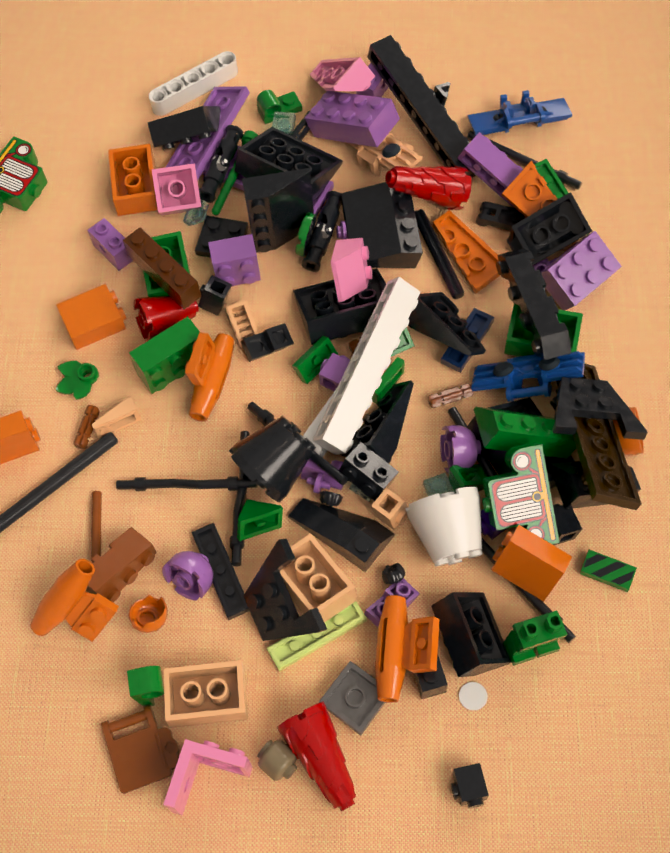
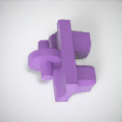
(319, 478)

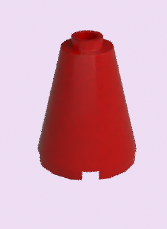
(159, 314)

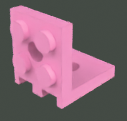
(187, 765)

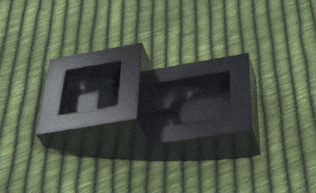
(267, 342)

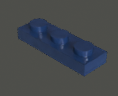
(479, 323)

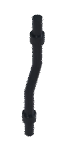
(233, 483)
(235, 544)

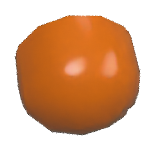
(148, 614)

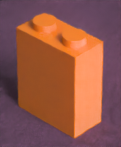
(92, 316)
(17, 437)
(530, 562)

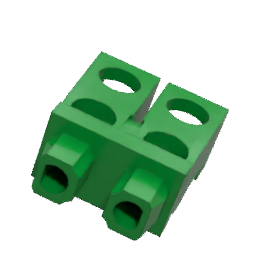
(535, 637)

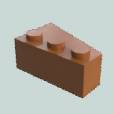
(120, 564)

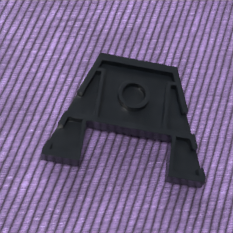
(593, 400)
(272, 604)

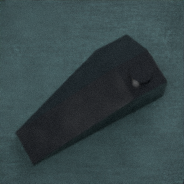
(438, 319)
(384, 425)
(347, 533)

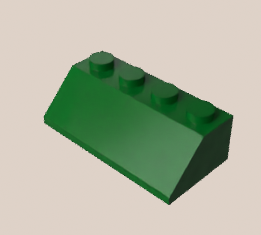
(508, 429)

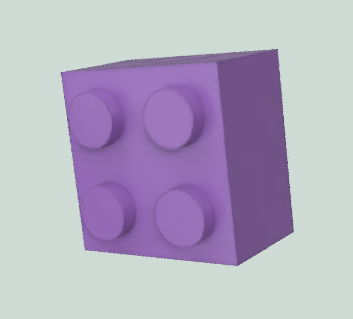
(235, 260)

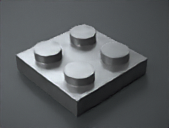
(353, 698)

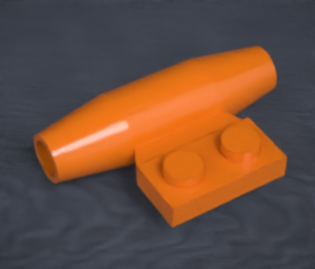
(208, 372)
(70, 602)
(402, 647)

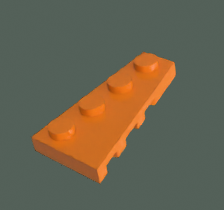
(530, 193)
(468, 251)

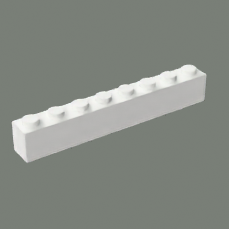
(366, 367)

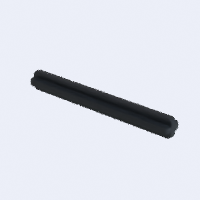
(439, 255)

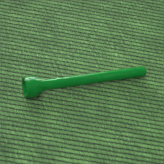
(248, 136)

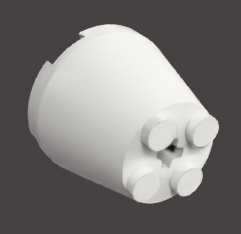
(449, 525)

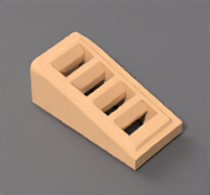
(238, 308)
(117, 418)

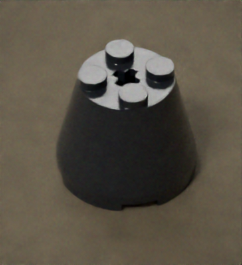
(274, 456)

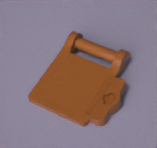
(143, 755)

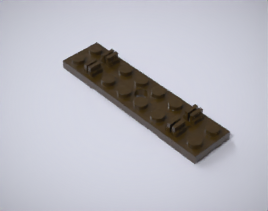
(603, 459)

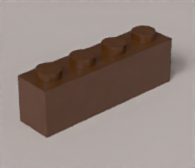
(162, 268)

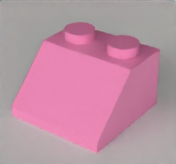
(176, 189)
(350, 267)

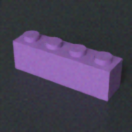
(490, 164)

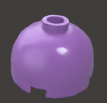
(459, 447)
(190, 574)

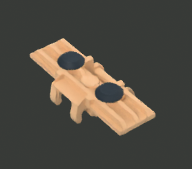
(388, 154)

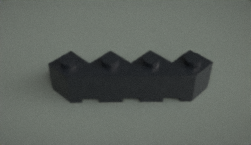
(537, 309)

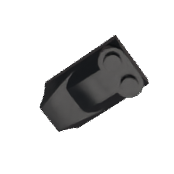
(550, 228)

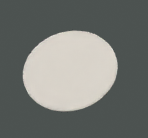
(473, 696)

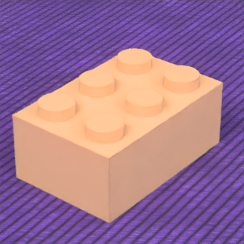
(317, 580)
(205, 693)

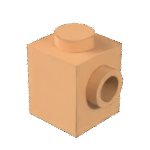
(390, 508)

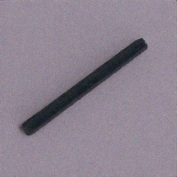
(57, 480)

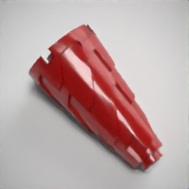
(434, 184)
(315, 744)

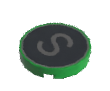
(305, 233)

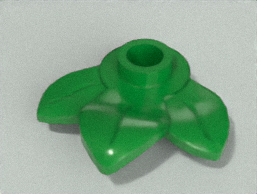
(75, 379)

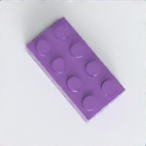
(352, 118)

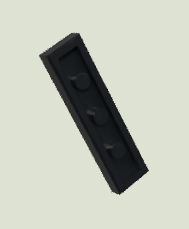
(224, 575)

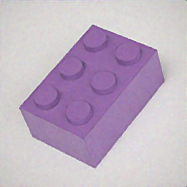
(579, 271)

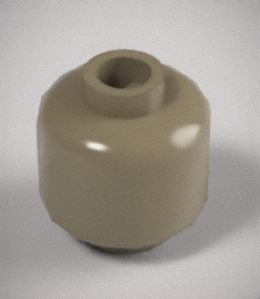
(277, 760)

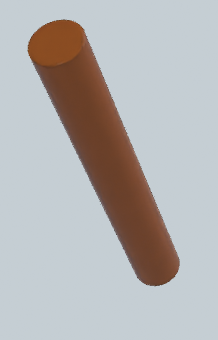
(96, 523)

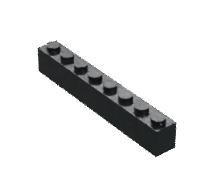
(419, 101)

